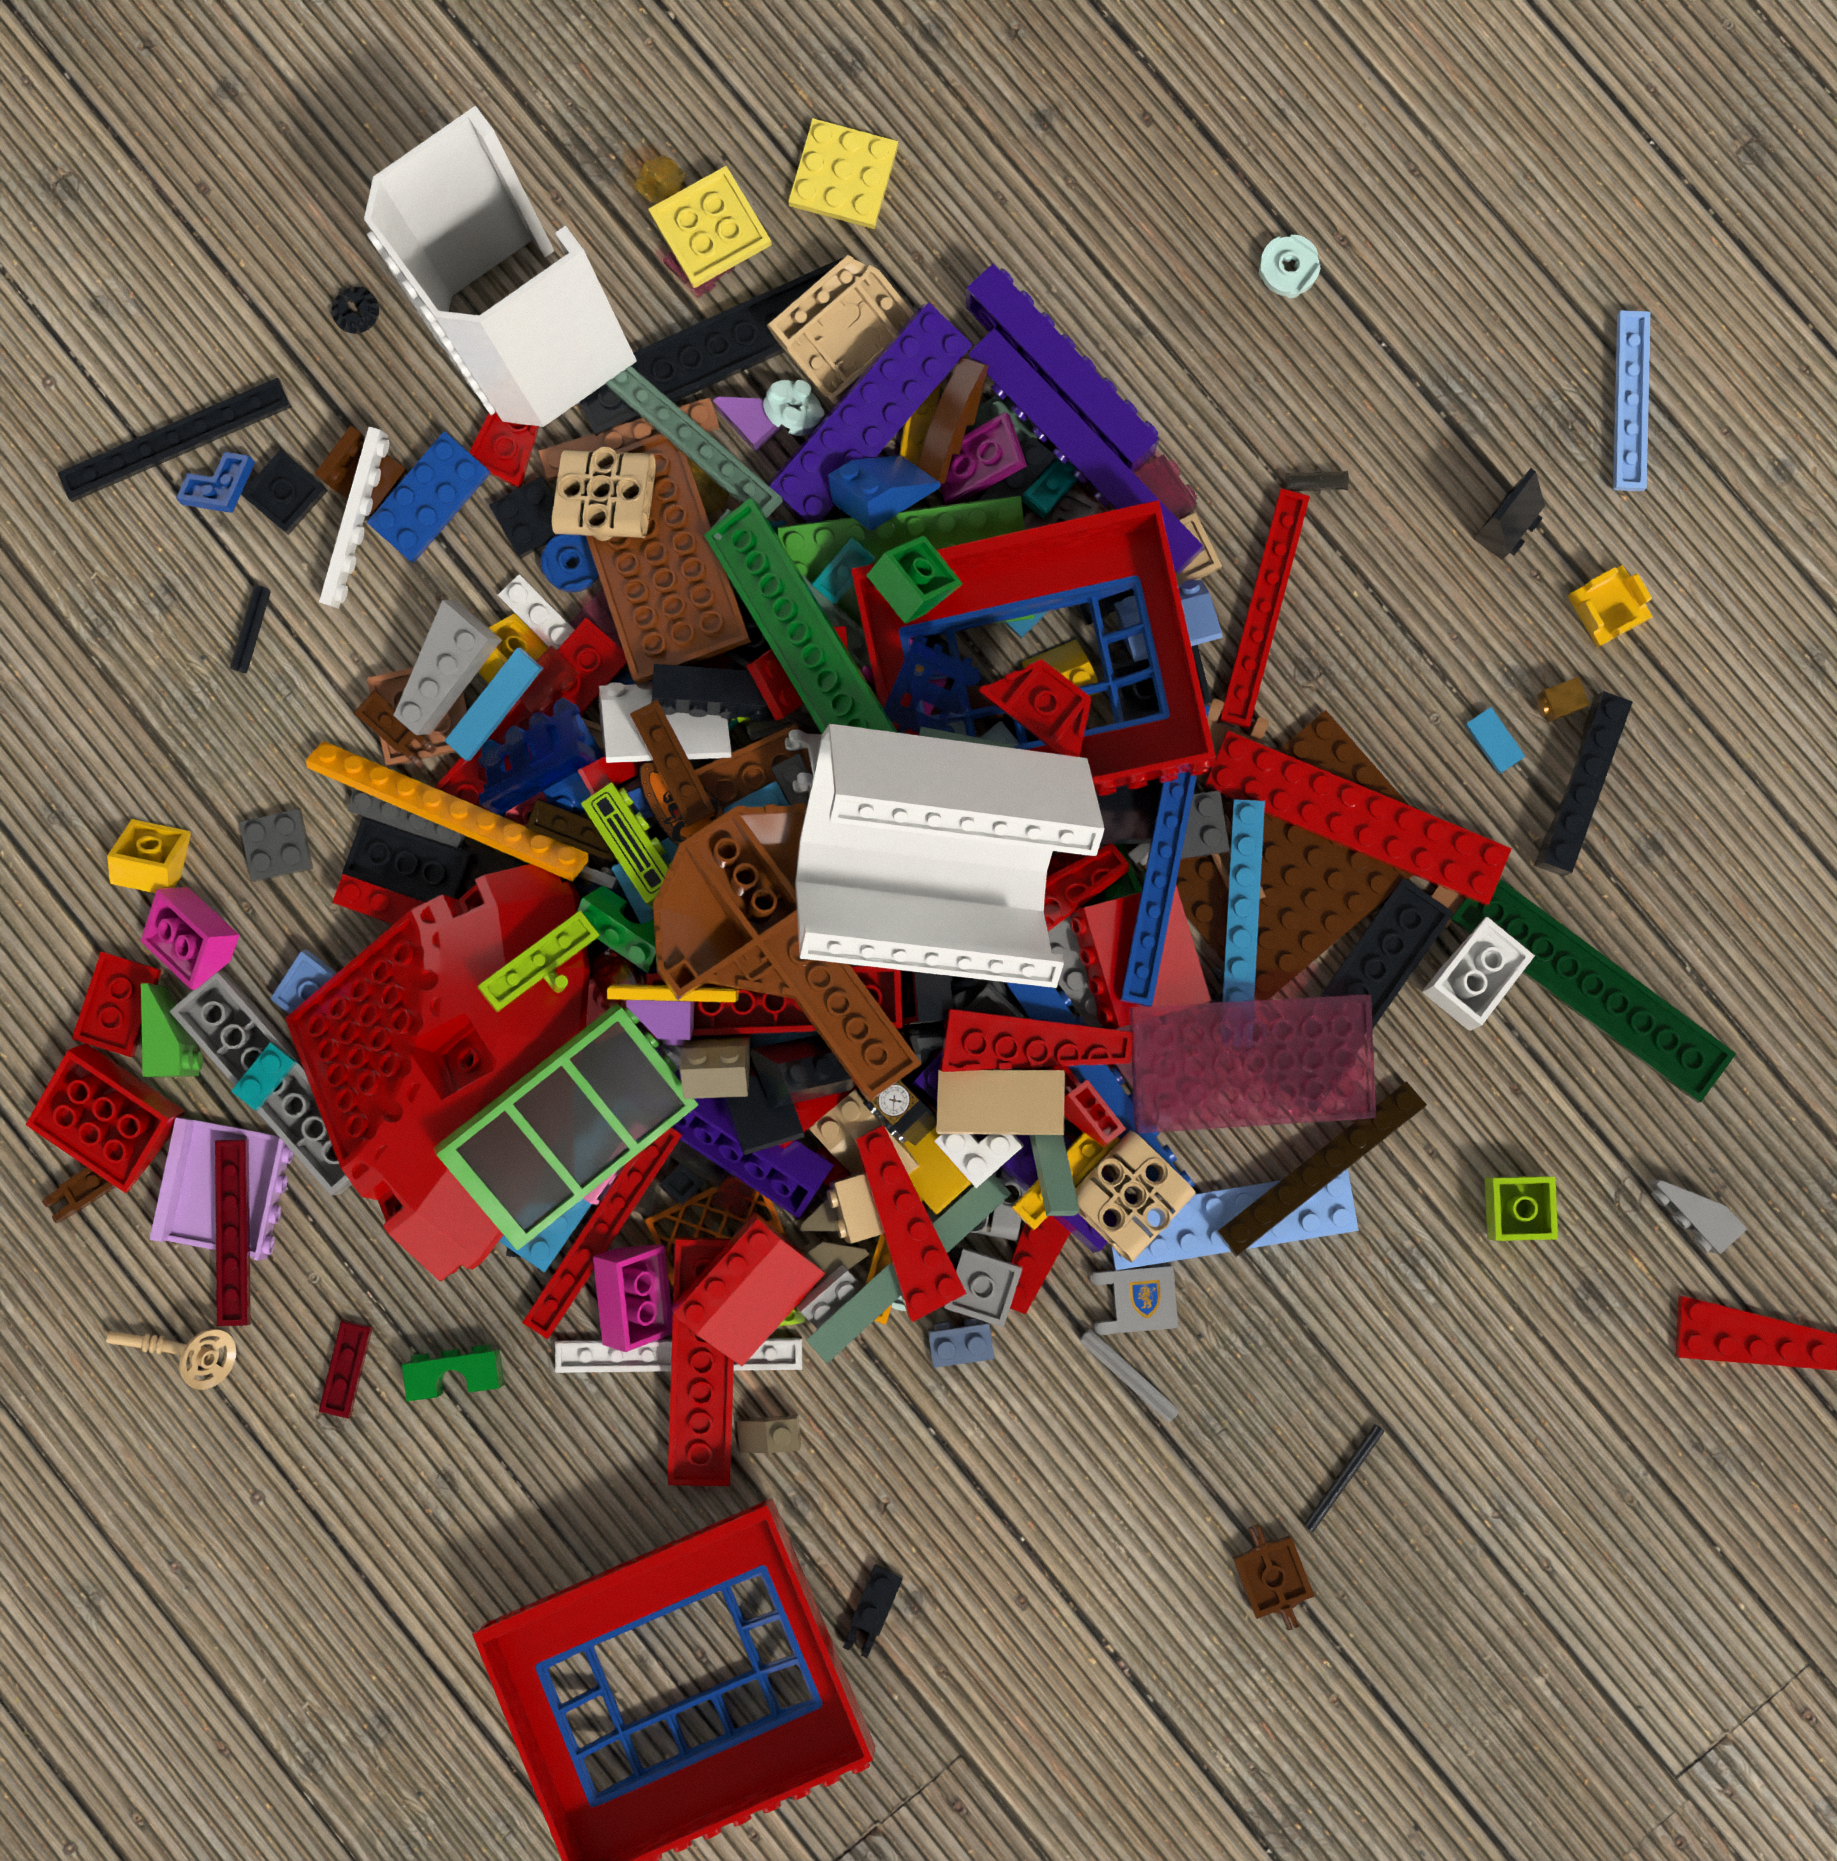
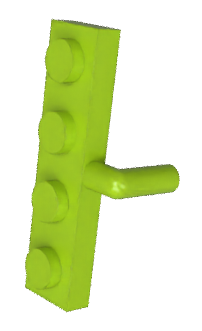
(539, 962)

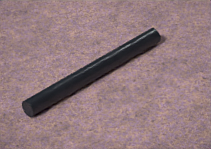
(1344, 1478)

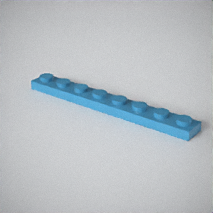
(1243, 900)

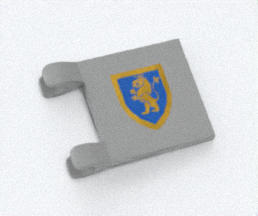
(1141, 1299)

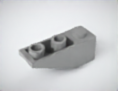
(1708, 1220)

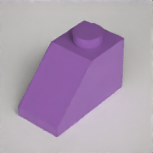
(747, 419)
(665, 1018)

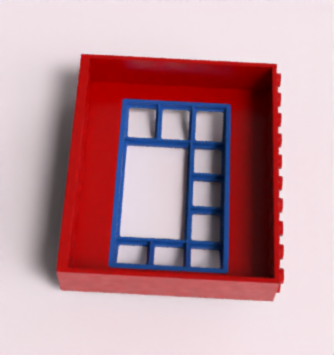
(1055, 570)
(705, 1784)

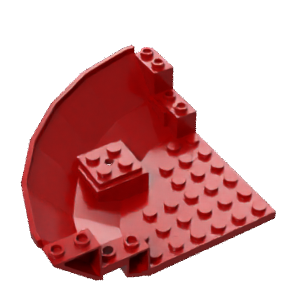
(396, 1042)

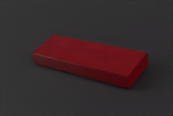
(345, 1369)

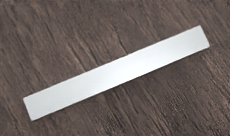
(656, 1356)

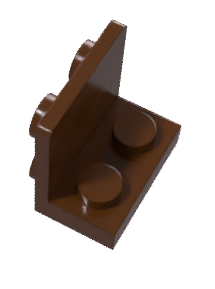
(341, 465)

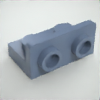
(960, 1343)

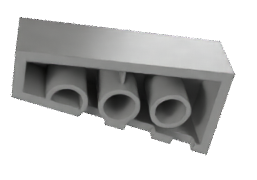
(446, 665)

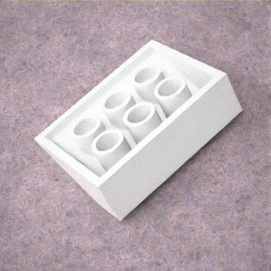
(698, 736)

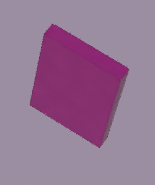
(984, 459)

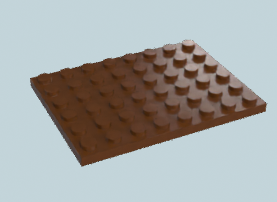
(1308, 882)

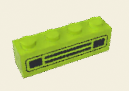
(628, 839)

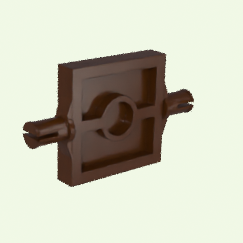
(1273, 1577)

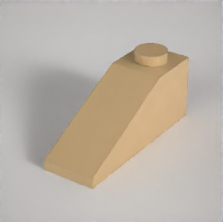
(860, 1120)
(838, 1141)

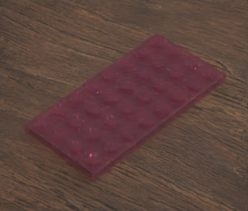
(1252, 1063)

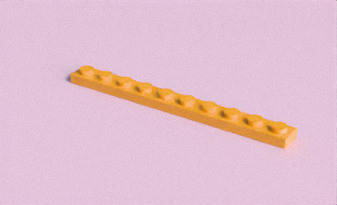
(447, 810)

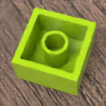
(1521, 1208)

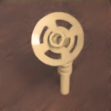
(194, 1350)

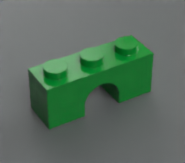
(629, 939)
(425, 1374)

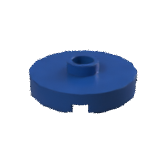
(555, 559)

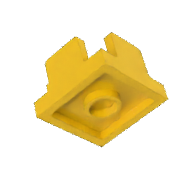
(1611, 604)

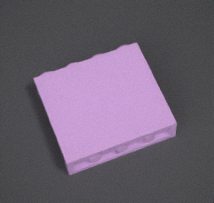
(187, 1190)

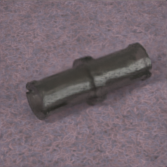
(1317, 481)

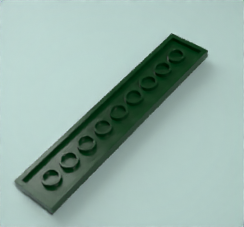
(1604, 993)

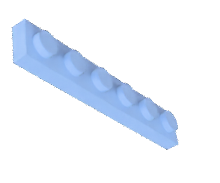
(1631, 401)

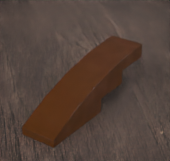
(954, 412)

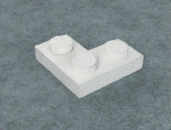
(976, 1158)

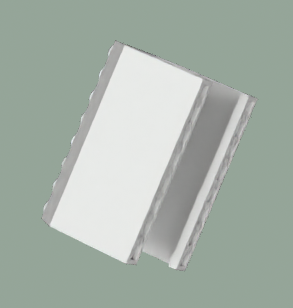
(453, 216)
(937, 853)

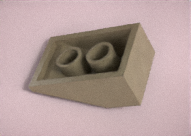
(715, 1066)

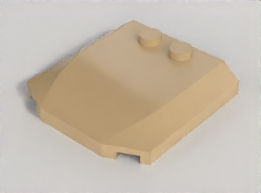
(840, 326)

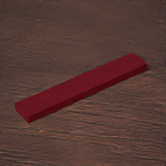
(232, 1232)

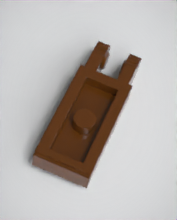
(379, 717)
(79, 1191)

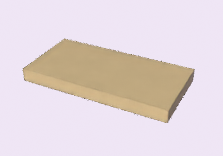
(1001, 1102)

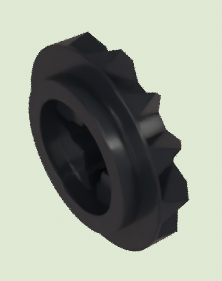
(351, 322)

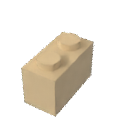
(854, 1207)

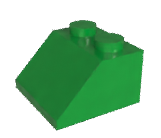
(913, 578)

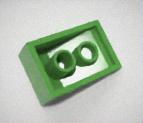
(166, 1045)

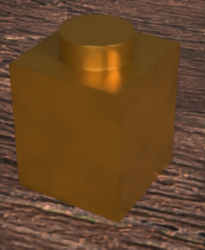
(1562, 700)

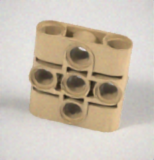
(585, 472)
(1165, 1196)

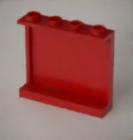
(1104, 944)

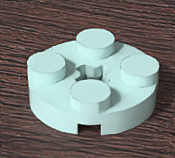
(1292, 282)
(807, 409)

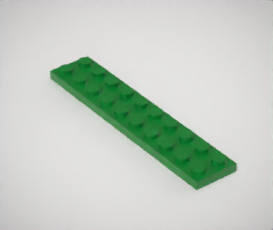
(794, 622)

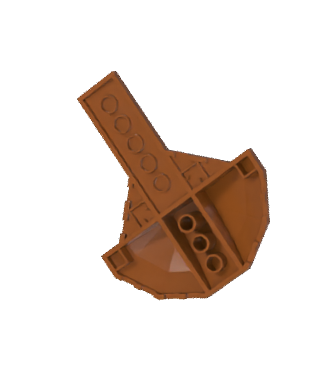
(733, 923)

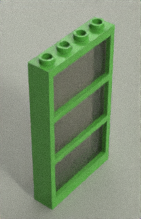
(566, 1126)

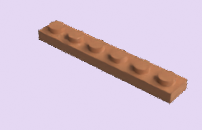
(624, 435)

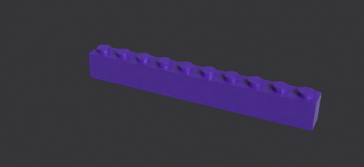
(1075, 440)

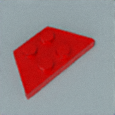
(1044, 705)

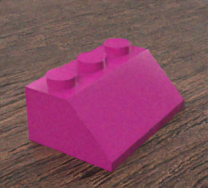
(188, 936)
(633, 1296)

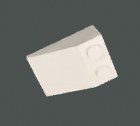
(1478, 974)

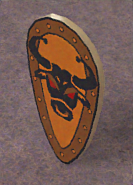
(664, 808)

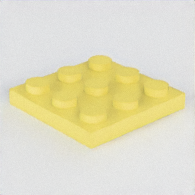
(843, 173)
(710, 227)

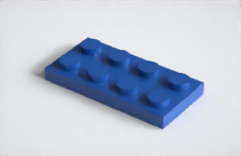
(428, 497)

